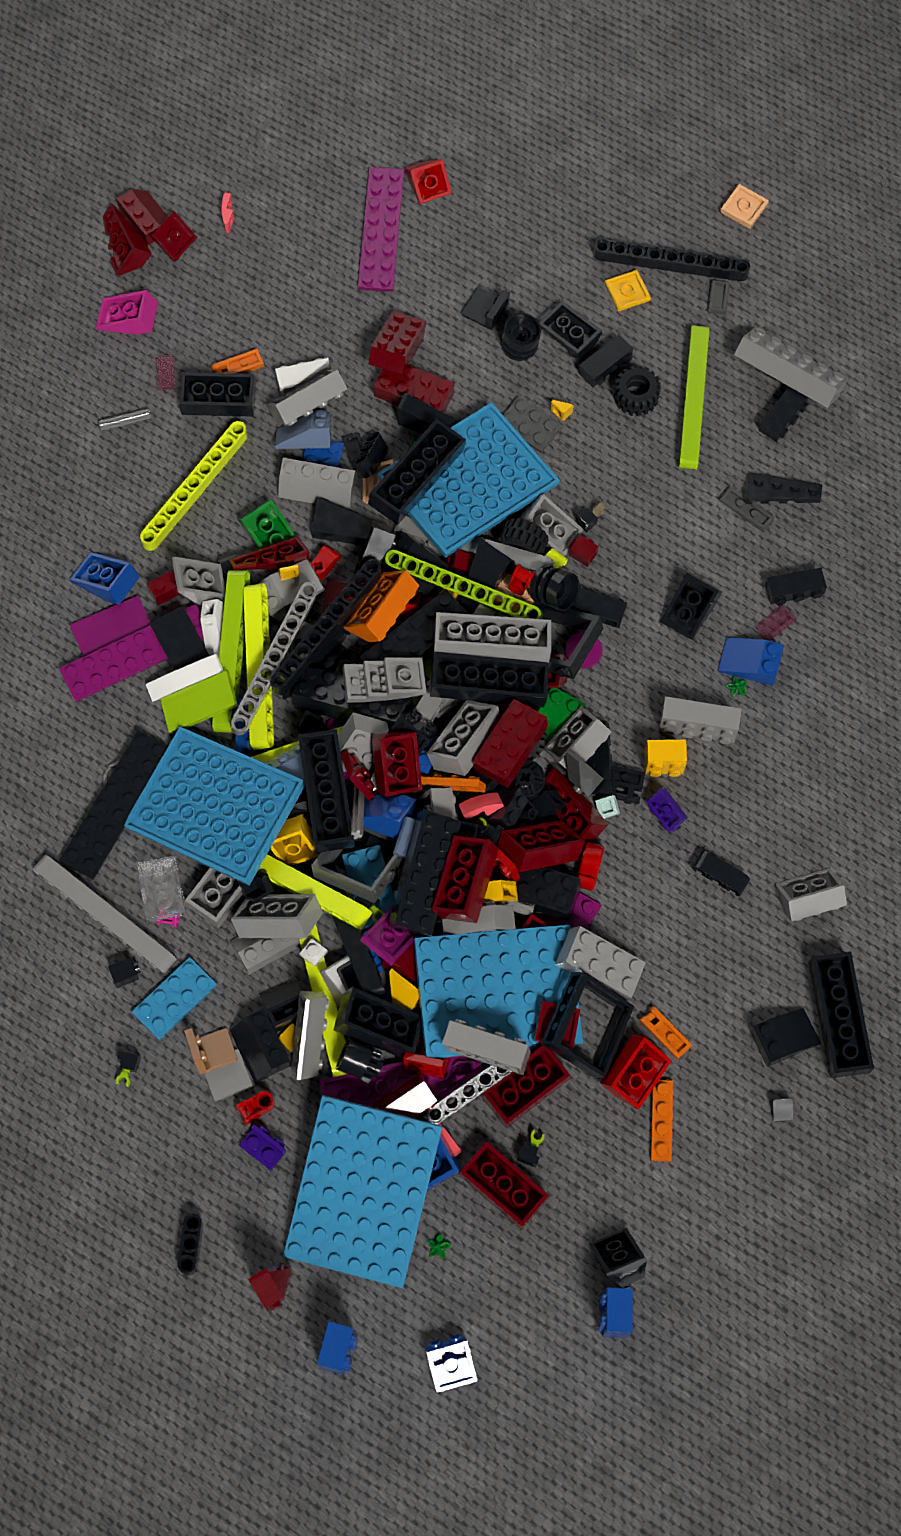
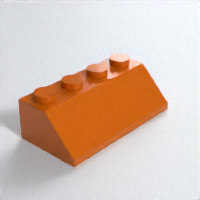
(382, 606)

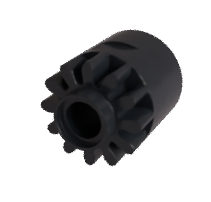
(360, 1060)

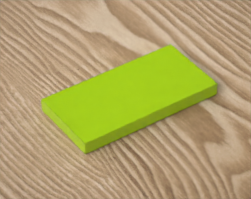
(199, 702)

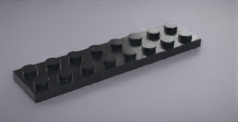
(113, 805)

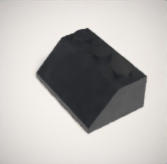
(259, 1046)

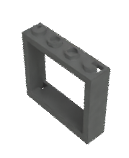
(325, 860)

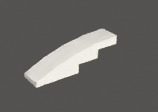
(184, 677)

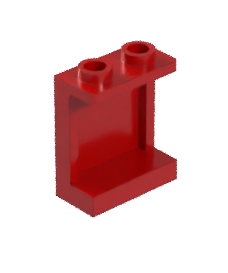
(420, 1063)

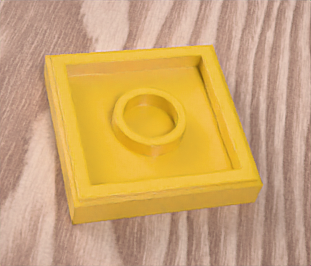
(627, 290)

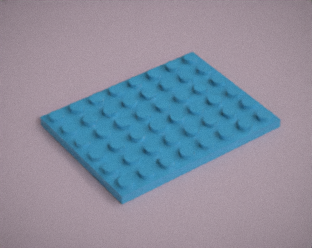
(483, 485)
(214, 805)
(489, 982)
(363, 1191)

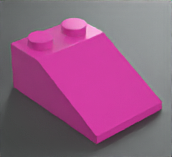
(128, 313)

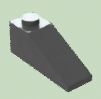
(581, 774)

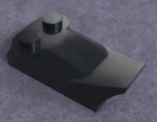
(570, 329)
(620, 1258)

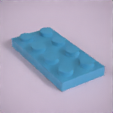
(365, 868)
(174, 998)

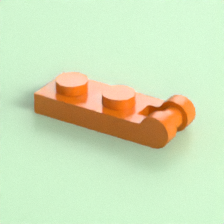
(240, 364)
(665, 1033)

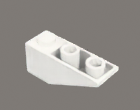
(293, 376)
(211, 624)

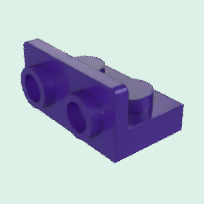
(666, 810)
(263, 1147)

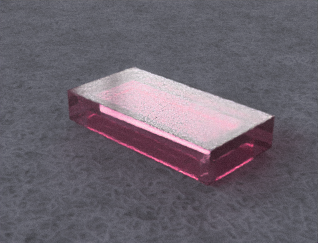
(166, 372)
(776, 623)

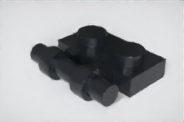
(627, 779)

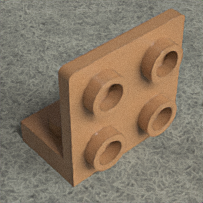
(211, 1050)

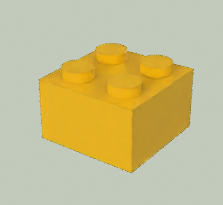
(665, 757)
(294, 842)

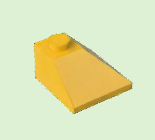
(403, 992)

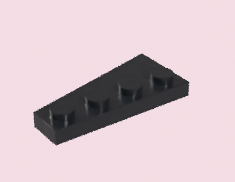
(771, 488)
(601, 763)

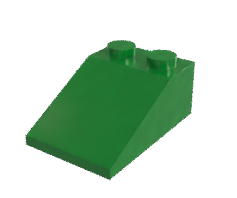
(266, 525)
(559, 710)

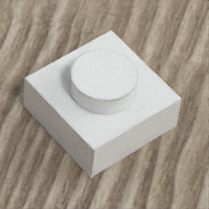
(313, 952)

